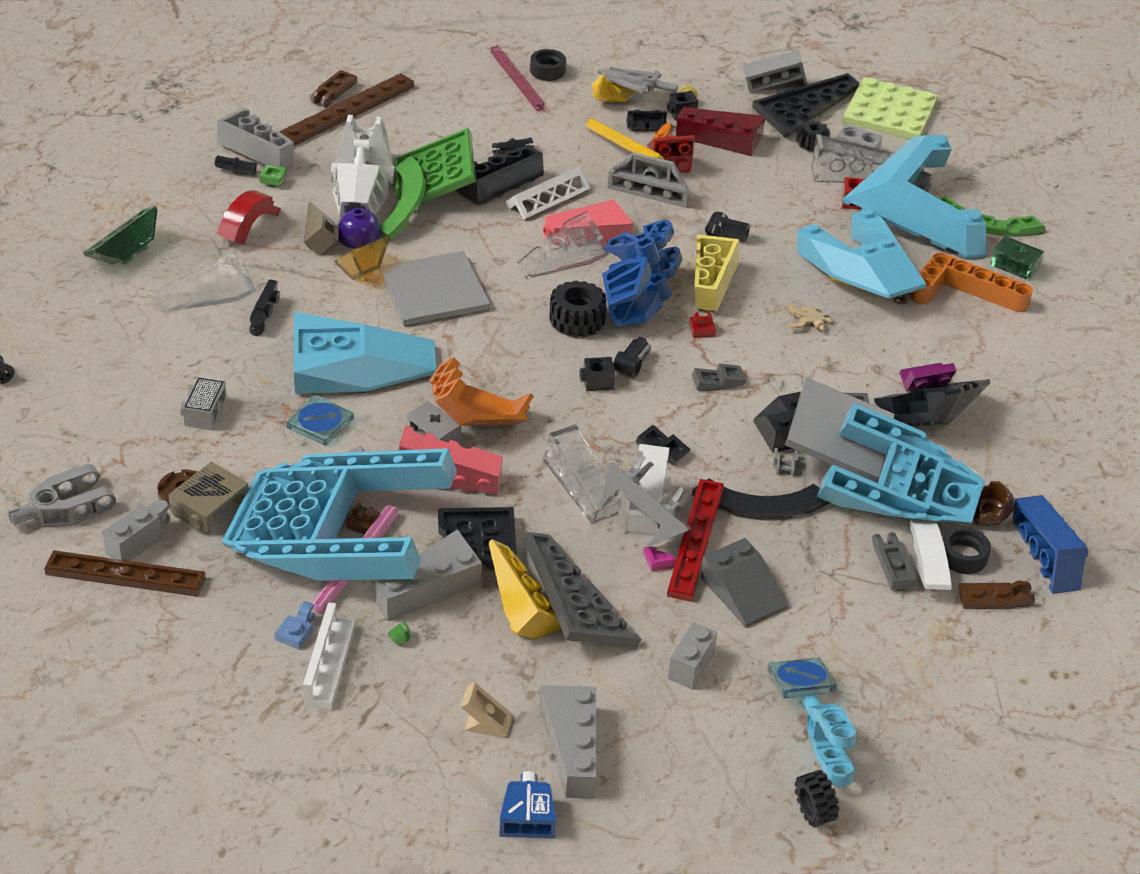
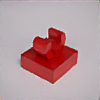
(702, 325)

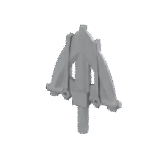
(637, 80)

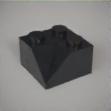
(776, 420)

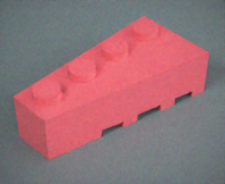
(475, 467)

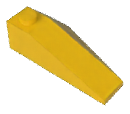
(521, 596)

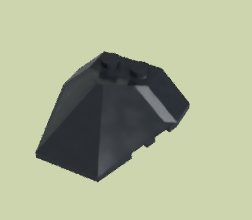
(932, 405)

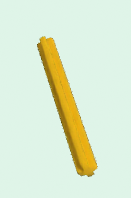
(620, 139)

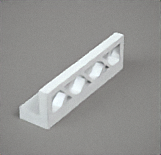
(544, 188)
(328, 659)

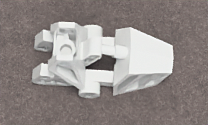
(352, 177)

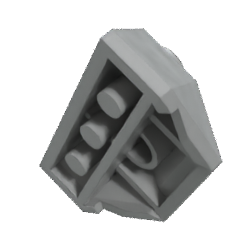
(649, 179)

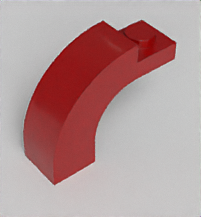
(243, 213)

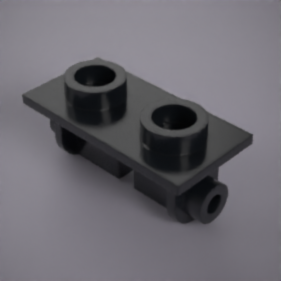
(637, 119)

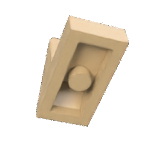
(485, 712)

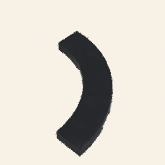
(770, 506)

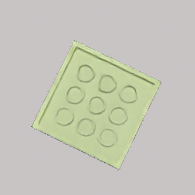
(890, 108)

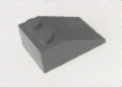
(743, 582)

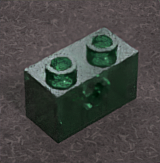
(1017, 258)

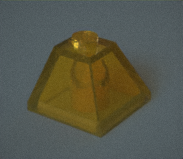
(364, 260)

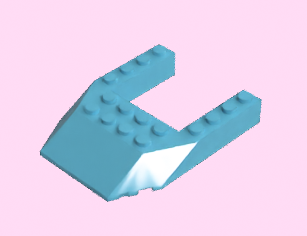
(299, 508)

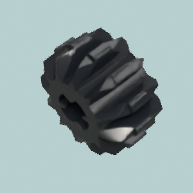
(807, 133)

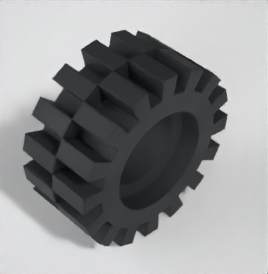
(816, 798)

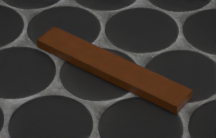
(125, 573)

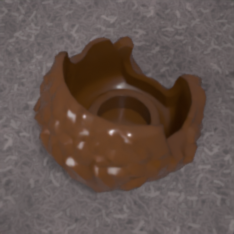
(994, 504)

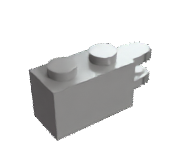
(136, 531)

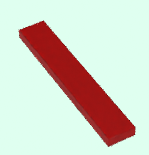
(695, 541)

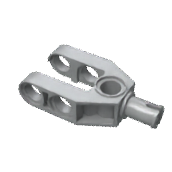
(50, 510)

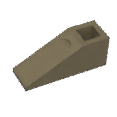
(319, 230)

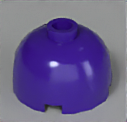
(358, 228)

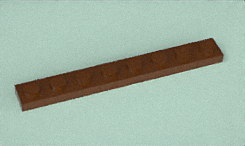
(352, 106)

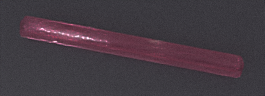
(516, 76)

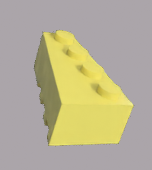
(715, 267)

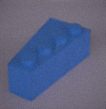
(1051, 542)

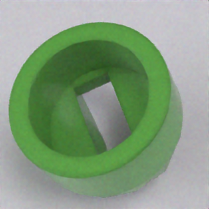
(400, 633)

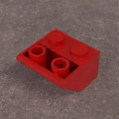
(676, 150)

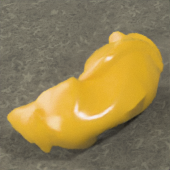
(609, 91)

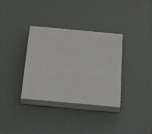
(434, 288)
(818, 425)

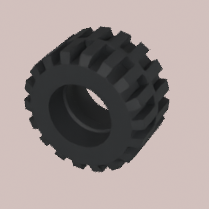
(577, 308)

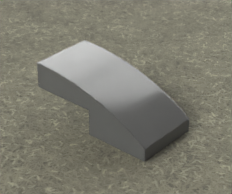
(724, 377)

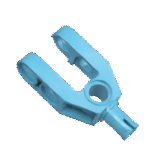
(829, 735)

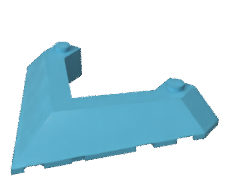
(900, 203)

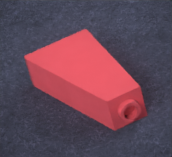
(606, 215)

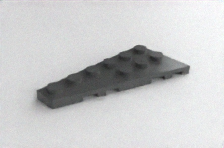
(576, 603)

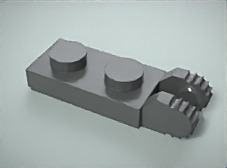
(894, 562)

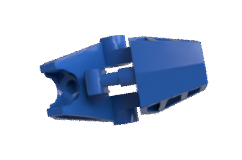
(638, 281)

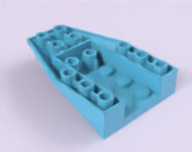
(355, 356)

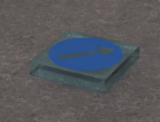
(320, 420)
(802, 677)

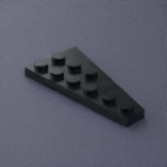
(804, 103)

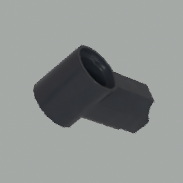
(721, 225)
(631, 359)

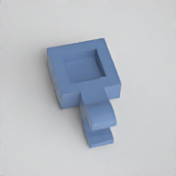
(296, 629)

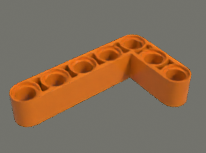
(972, 280)

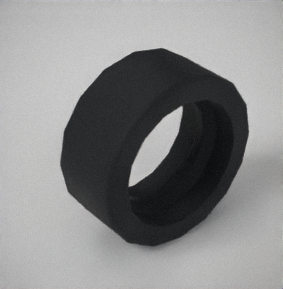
(548, 72)
(971, 538)

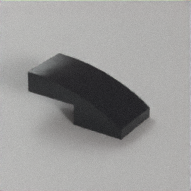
(655, 437)

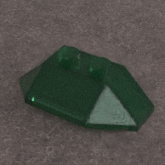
(126, 239)

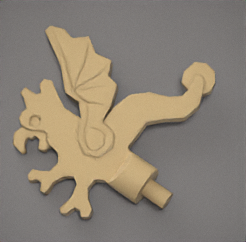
(807, 316)

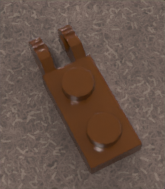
(333, 88)
(996, 595)

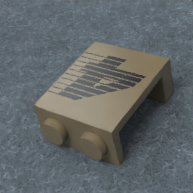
(205, 495)

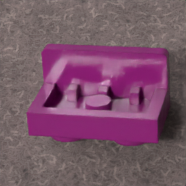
(927, 376)

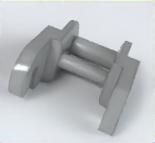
(776, 462)

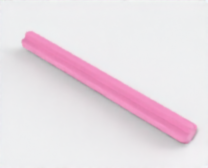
(376, 530)

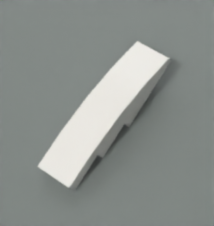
(930, 554)

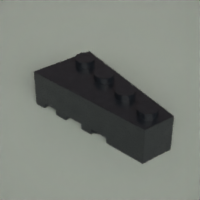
(504, 174)

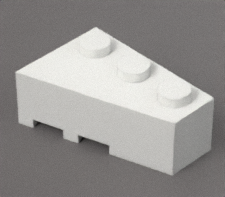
(655, 483)

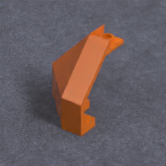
(471, 405)

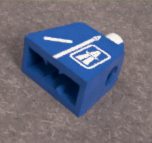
(528, 809)

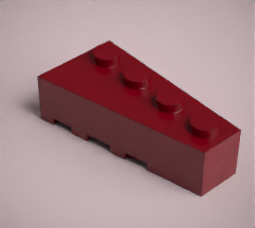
(722, 129)

